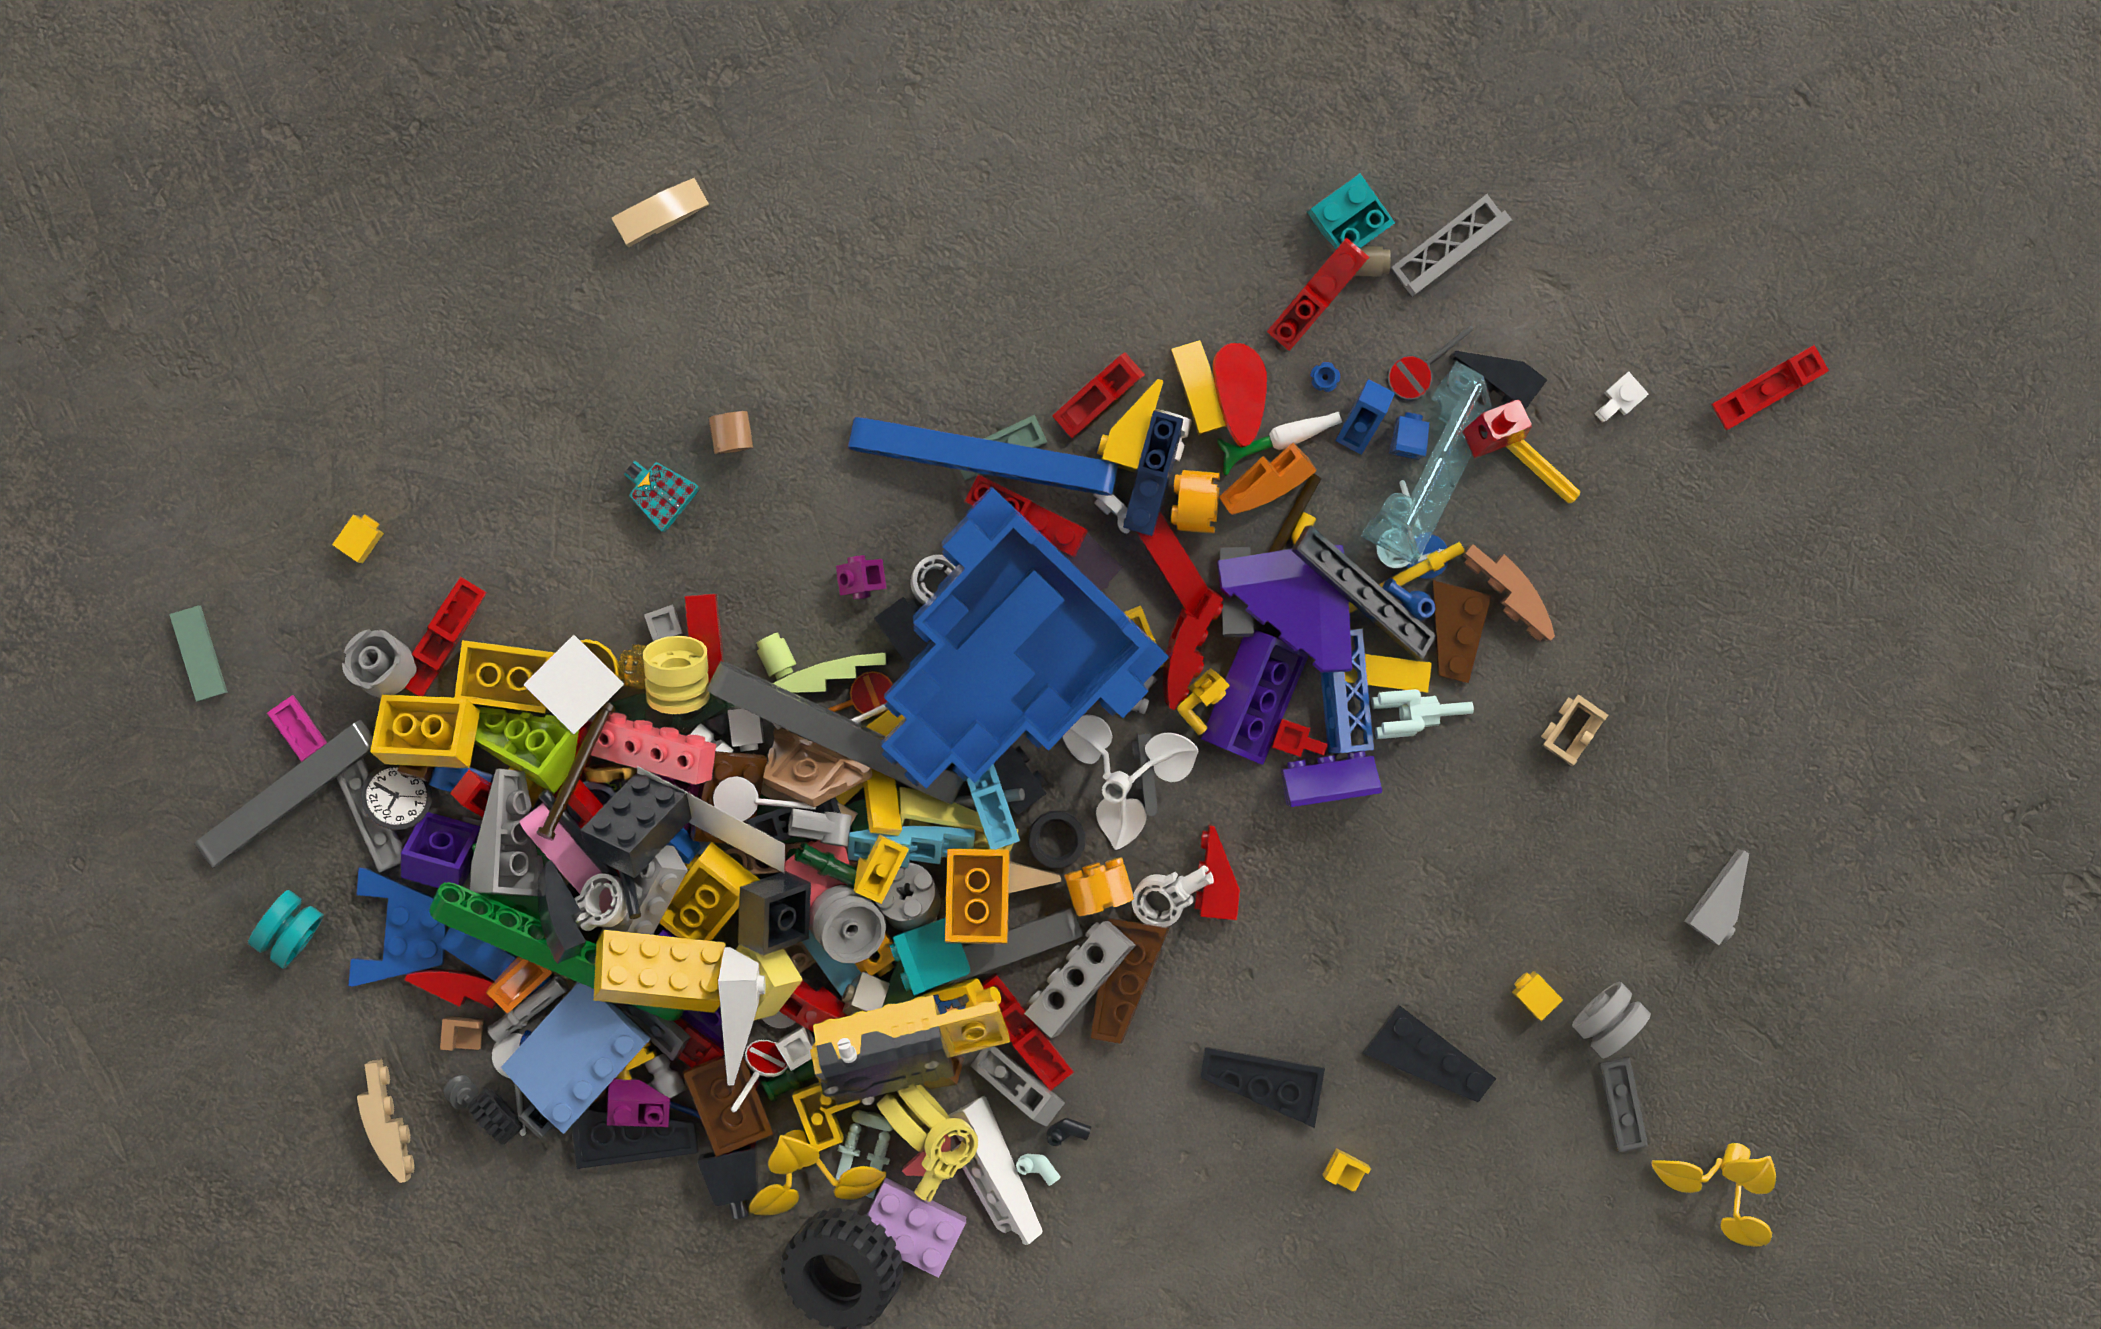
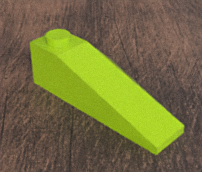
(528, 744)

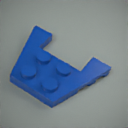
(410, 931)

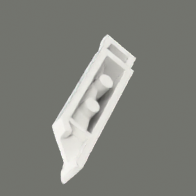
(995, 1174)

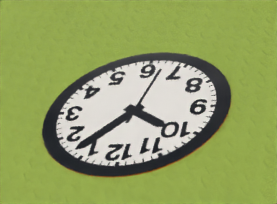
(395, 799)

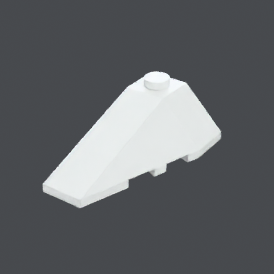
(739, 999)

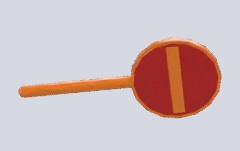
(867, 693)

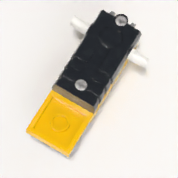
(899, 1046)

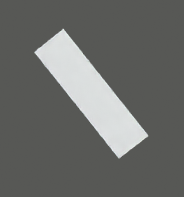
(731, 829)

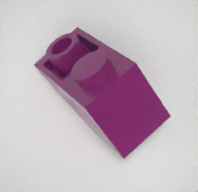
(636, 1104)

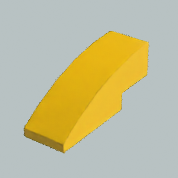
(1198, 387)

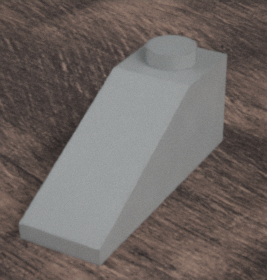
(1720, 904)
(1018, 1085)

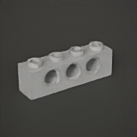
(1115, 949)

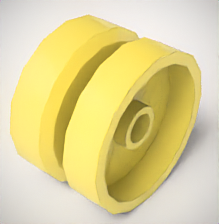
(910, 1117)

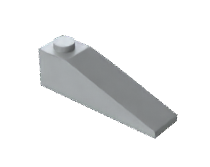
(504, 853)

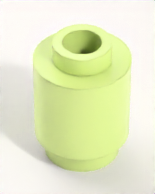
(775, 656)

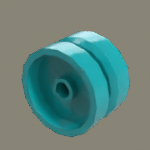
(285, 930)

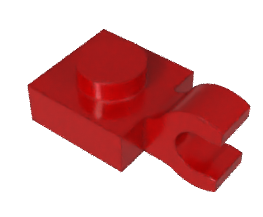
(1294, 738)

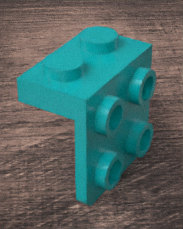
(928, 957)

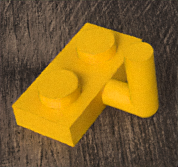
(1206, 689)

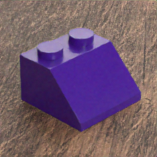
(439, 851)

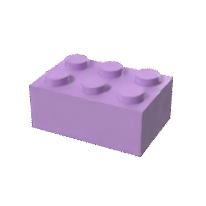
(921, 1229)

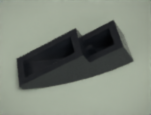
(558, 915)

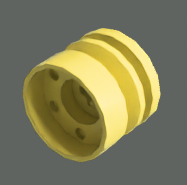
(676, 674)

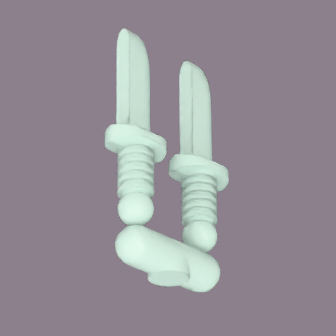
(848, 1151)

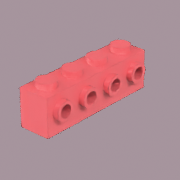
(656, 749)

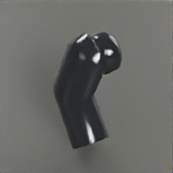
(1065, 1128)

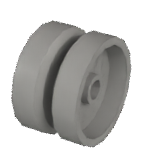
(847, 924)
(1611, 1020)

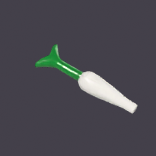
(1278, 438)

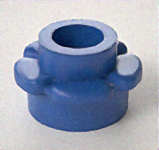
(1332, 373)

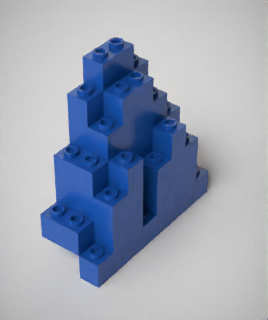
(1010, 652)

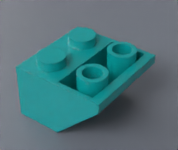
(1351, 213)

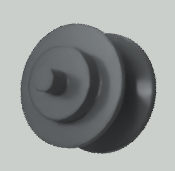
(460, 1091)

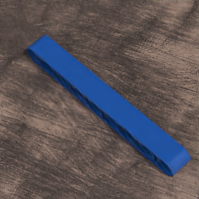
(983, 456)

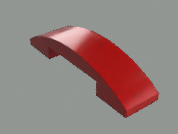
(1769, 387)

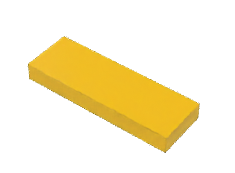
(1394, 673)
(882, 804)

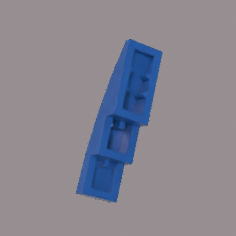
(480, 955)

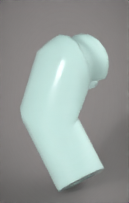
(1037, 1164)

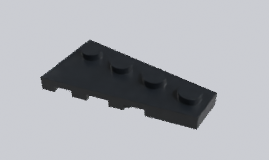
(1425, 1054)
(1272, 1082)
(608, 1144)

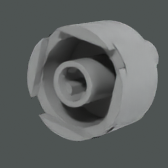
(378, 663)
(914, 910)

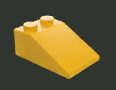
(1128, 435)

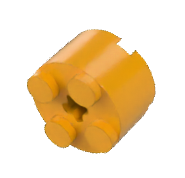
(1196, 501)
(1099, 887)

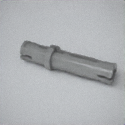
(518, 1017)

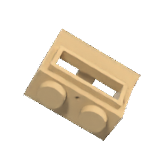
(1583, 737)

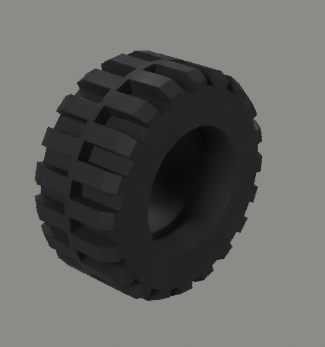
(862, 1247)

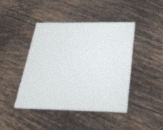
(574, 684)

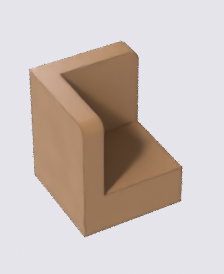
(461, 1033)

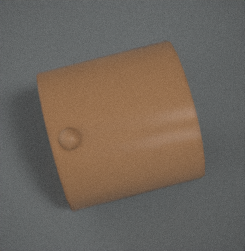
(730, 432)

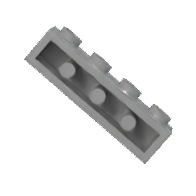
(654, 891)

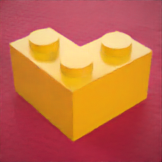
(819, 1116)

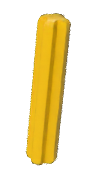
(1545, 471)

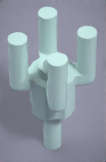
(1414, 712)

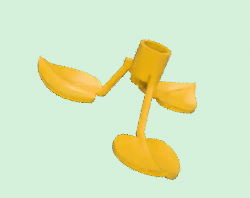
(795, 1153)
(1754, 1174)

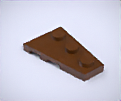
(1459, 627)

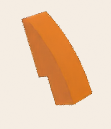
(1268, 480)
(517, 983)

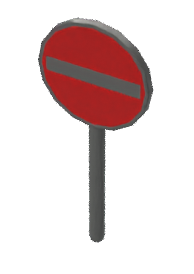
(1412, 376)

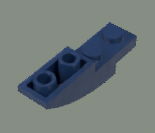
(1153, 472)

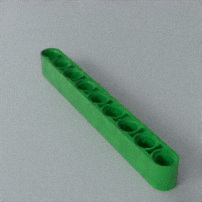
(517, 935)

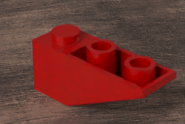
(1222, 896)

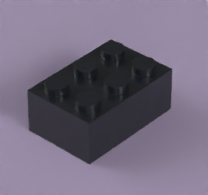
(636, 824)

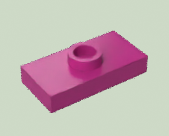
(297, 728)

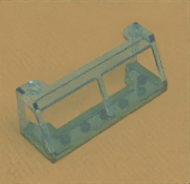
(1408, 522)

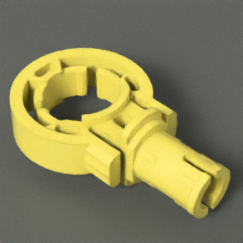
(943, 1165)

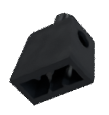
(732, 1178)

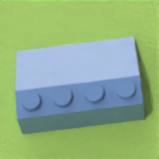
(574, 1055)

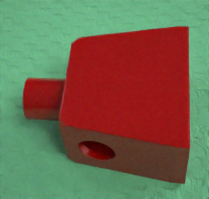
(1503, 427)

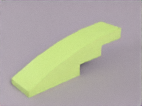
(815, 677)

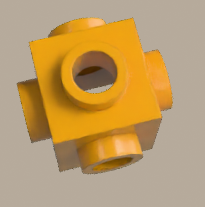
(880, 965)

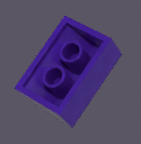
(1330, 779)

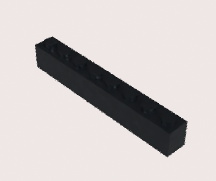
(1011, 765)

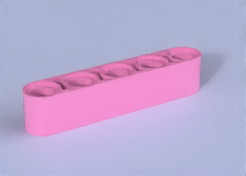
(565, 854)

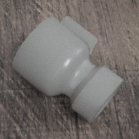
(665, 1079)

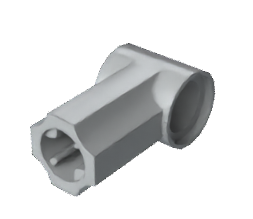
(828, 827)

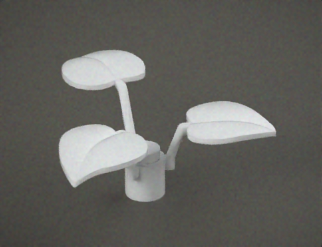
(1117, 816)

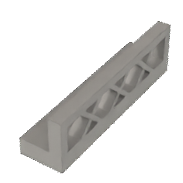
(1461, 250)

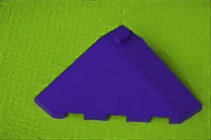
(1295, 602)

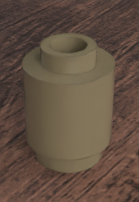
(1377, 263)

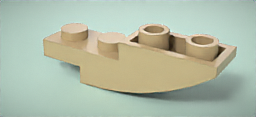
(385, 1134)

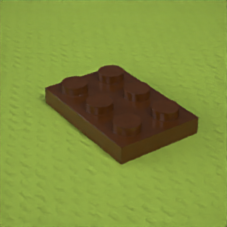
(729, 765)
(714, 1102)

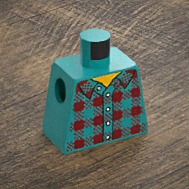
(660, 493)

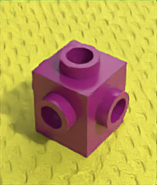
(860, 577)

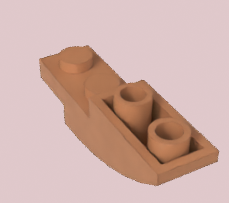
(1521, 599)

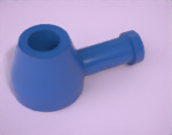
(1411, 600)

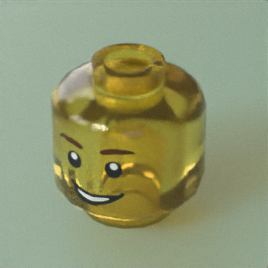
(632, 667)

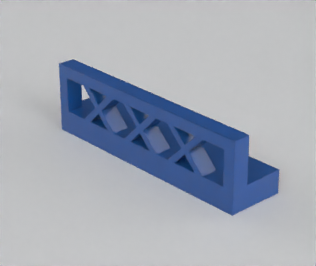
(1336, 706)

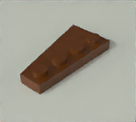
(1124, 987)

